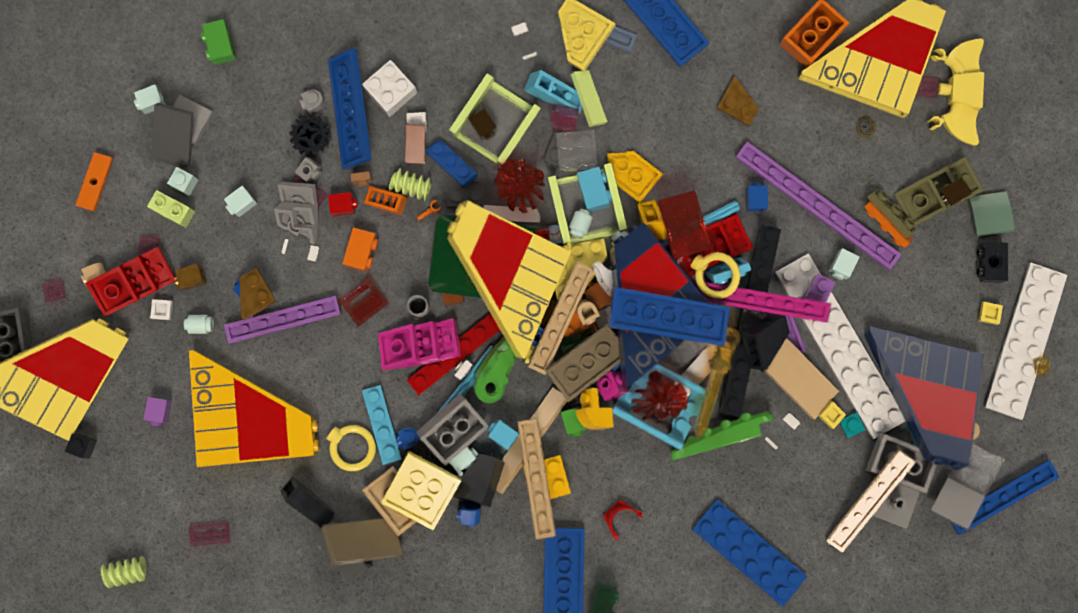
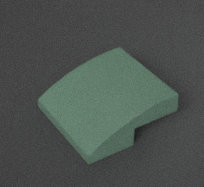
(991, 214)

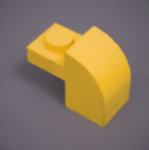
(591, 415)

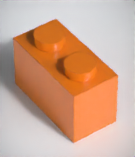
(360, 250)

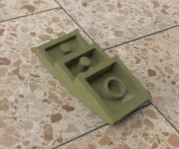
(923, 198)

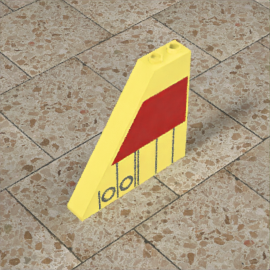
(883, 60)
(509, 269)
(60, 376)

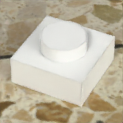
(417, 119)
(161, 309)
(462, 369)

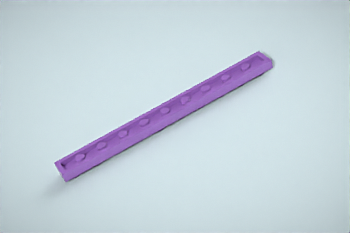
(818, 206)

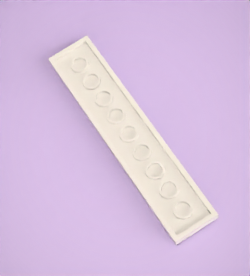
(845, 354)

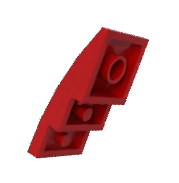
(724, 237)
(131, 281)

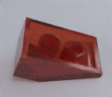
(684, 224)

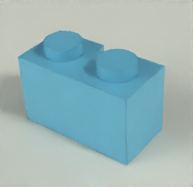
(593, 189)
(502, 434)

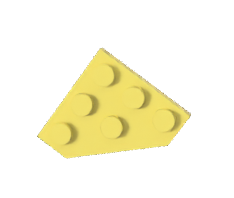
(583, 32)
(585, 253)

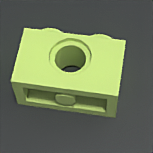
(171, 209)

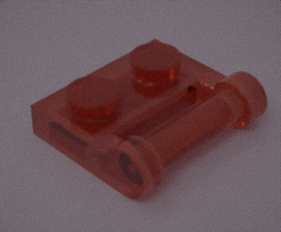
(366, 307)

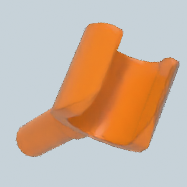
(430, 210)

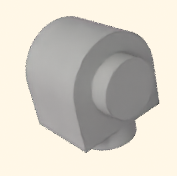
(312, 101)
(309, 170)

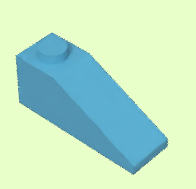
(552, 90)

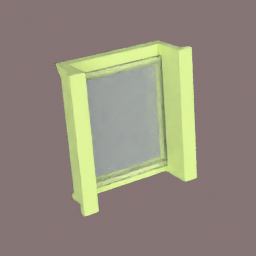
(507, 112)
(569, 198)

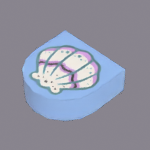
(555, 234)

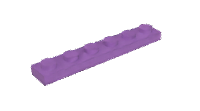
(282, 319)

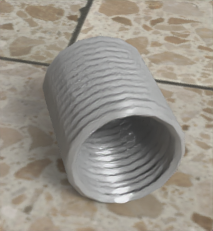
(411, 299)

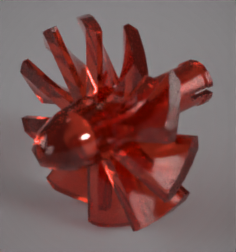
(516, 180)
(661, 398)

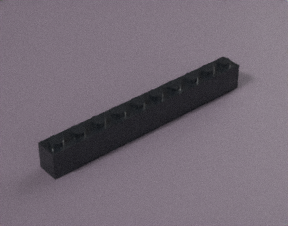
(758, 280)

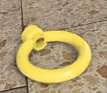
(700, 264)
(337, 434)

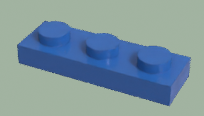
(451, 163)

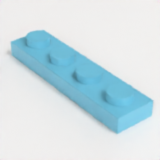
(381, 424)

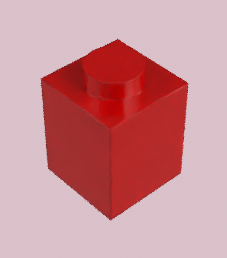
(342, 204)

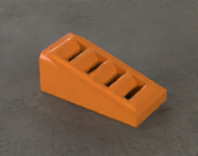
(400, 204)

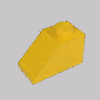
(650, 215)

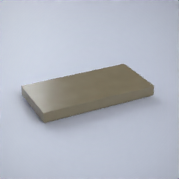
(585, 363)
(361, 541)

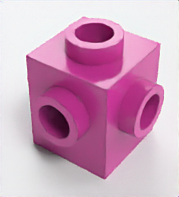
(611, 386)

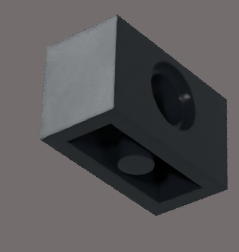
(999, 253)

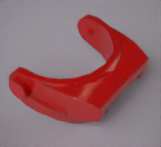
(617, 507)

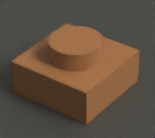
(361, 179)

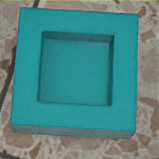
(852, 425)

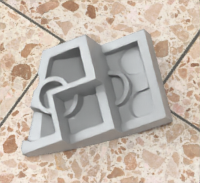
(298, 209)

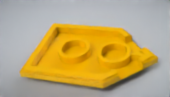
(633, 174)

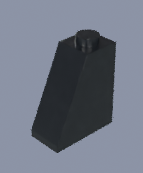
(765, 340)
(480, 480)
(307, 502)

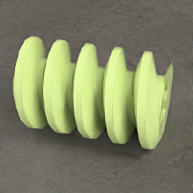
(410, 184)
(124, 574)

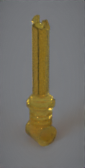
(719, 366)

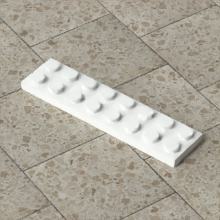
(1025, 341)

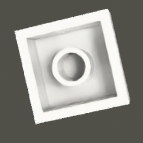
(389, 88)

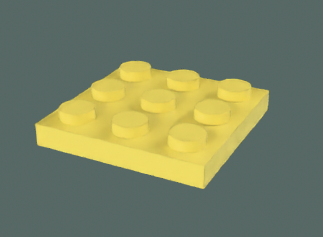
(421, 490)

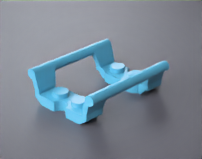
(679, 425)

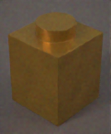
(190, 277)

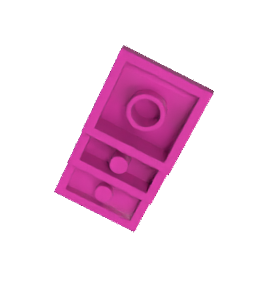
(419, 344)

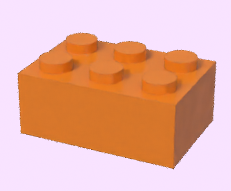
(814, 33)

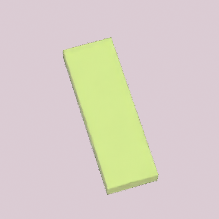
(589, 98)

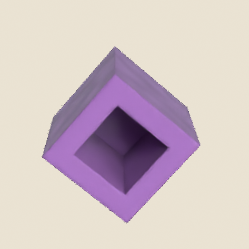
(157, 411)

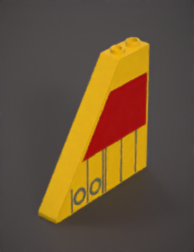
(243, 421)

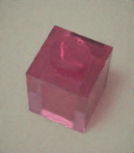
(564, 118)

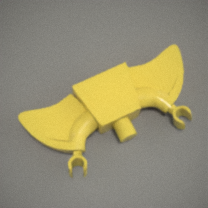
(963, 91)

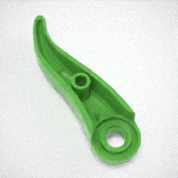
(494, 369)
(725, 434)

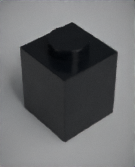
(80, 446)

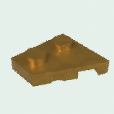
(738, 103)
(254, 294)

